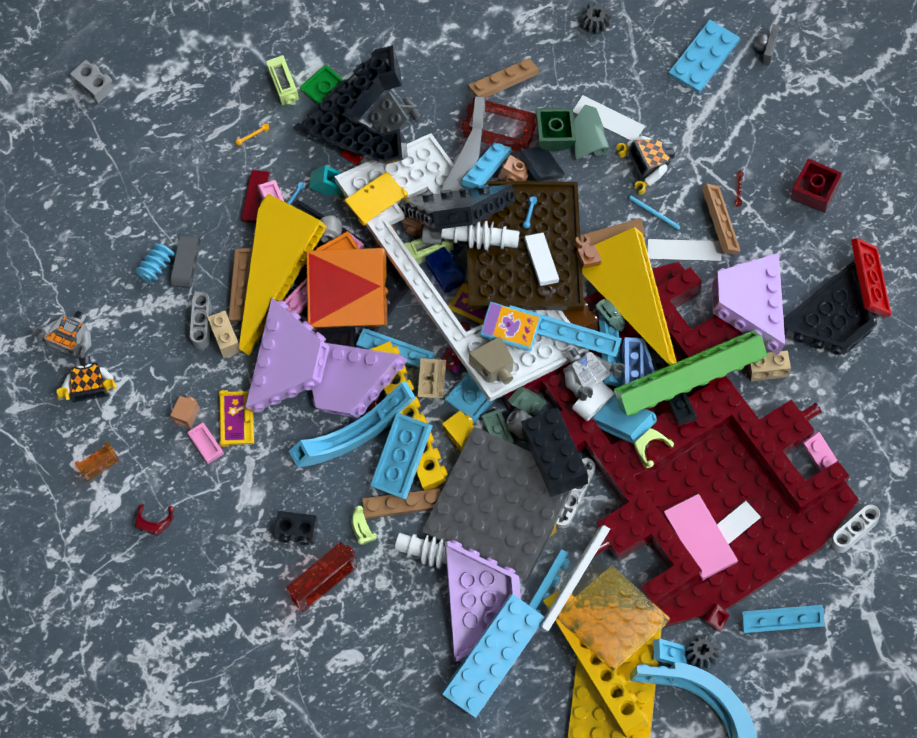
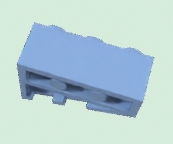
(636, 360)

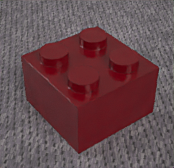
(816, 185)

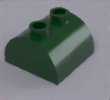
(555, 128)

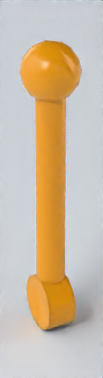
(265, 127)

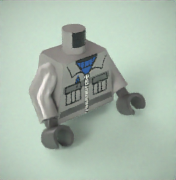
(587, 372)

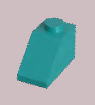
(324, 182)

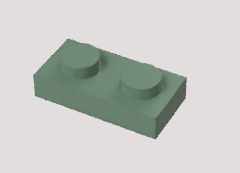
(527, 400)
(496, 425)

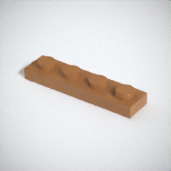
(504, 79)
(721, 219)
(239, 283)
(393, 505)

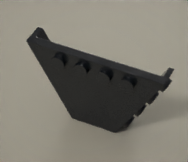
(458, 207)
(833, 315)

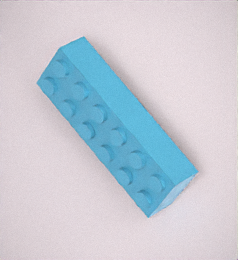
(492, 655)

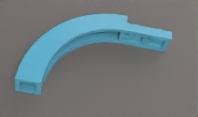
(335, 444)
(708, 687)

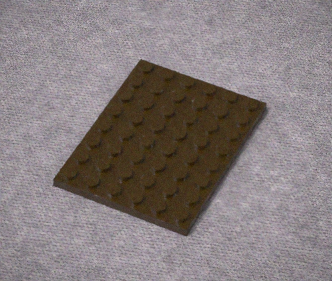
(508, 273)

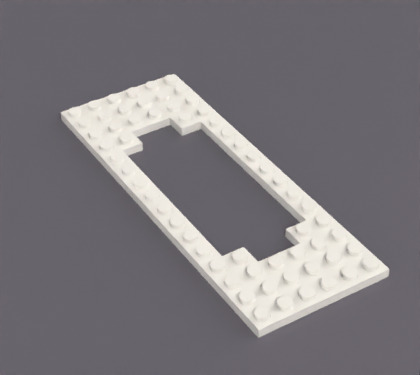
(425, 171)

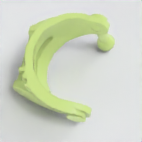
(640, 445)
(359, 519)

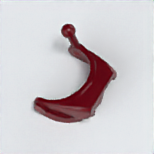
(153, 528)

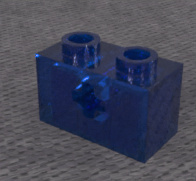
(449, 278)

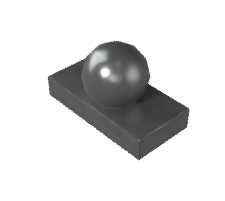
(767, 43)

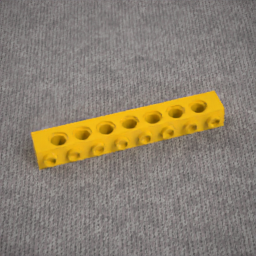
(436, 476)
(629, 723)

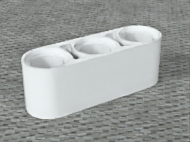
(593, 405)
(859, 520)

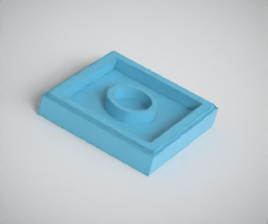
(468, 398)

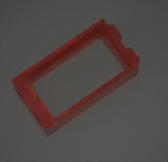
(491, 137)
(322, 576)

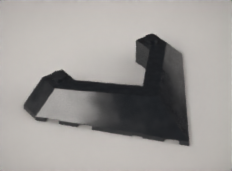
(340, 110)

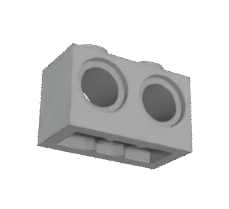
(90, 82)

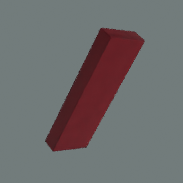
(253, 196)

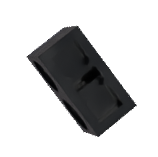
(297, 522)

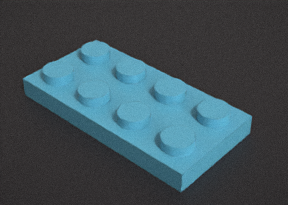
(704, 56)
(401, 455)

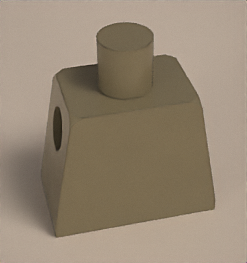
(493, 361)

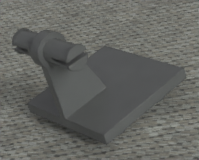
(391, 115)

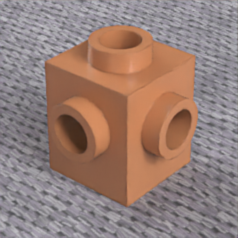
(513, 170)

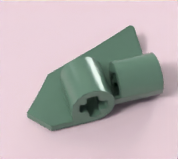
(589, 133)

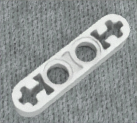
(578, 495)

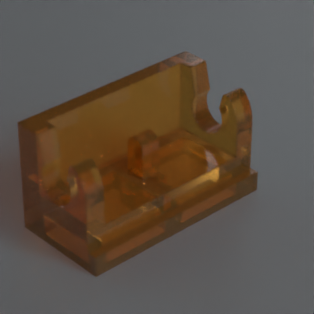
(97, 462)

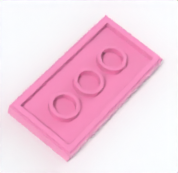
(701, 536)

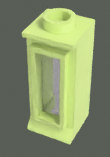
(282, 80)
(420, 250)

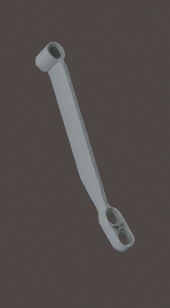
(463, 164)

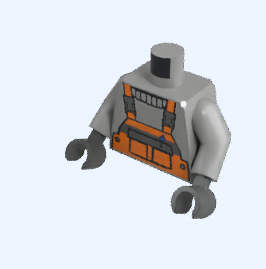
(66, 335)

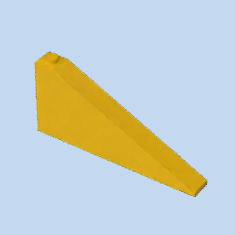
(277, 258)
(629, 284)

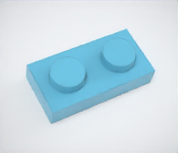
(669, 652)

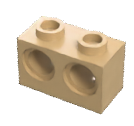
(224, 334)
(770, 367)
(431, 378)

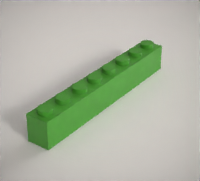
(690, 373)

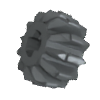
(596, 17)
(695, 649)

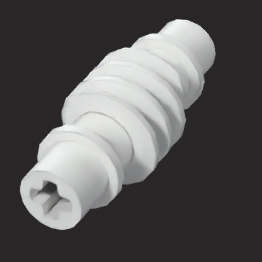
(482, 235)
(423, 549)

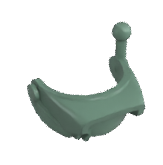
(616, 320)

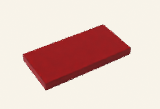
(871, 277)

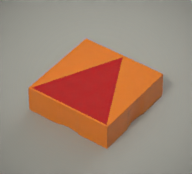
(347, 288)

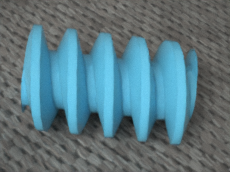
(154, 262)

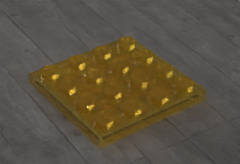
(612, 618)

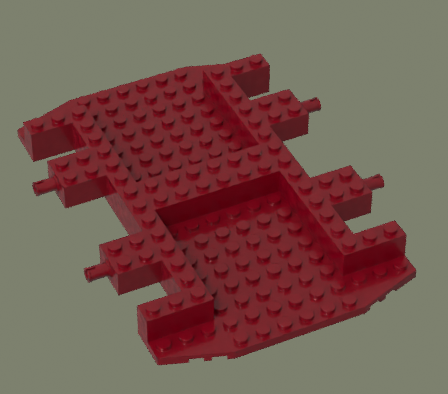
(720, 456)

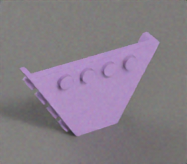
(752, 299)
(288, 358)
(354, 379)
(475, 594)

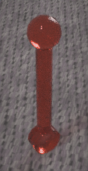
(738, 202)

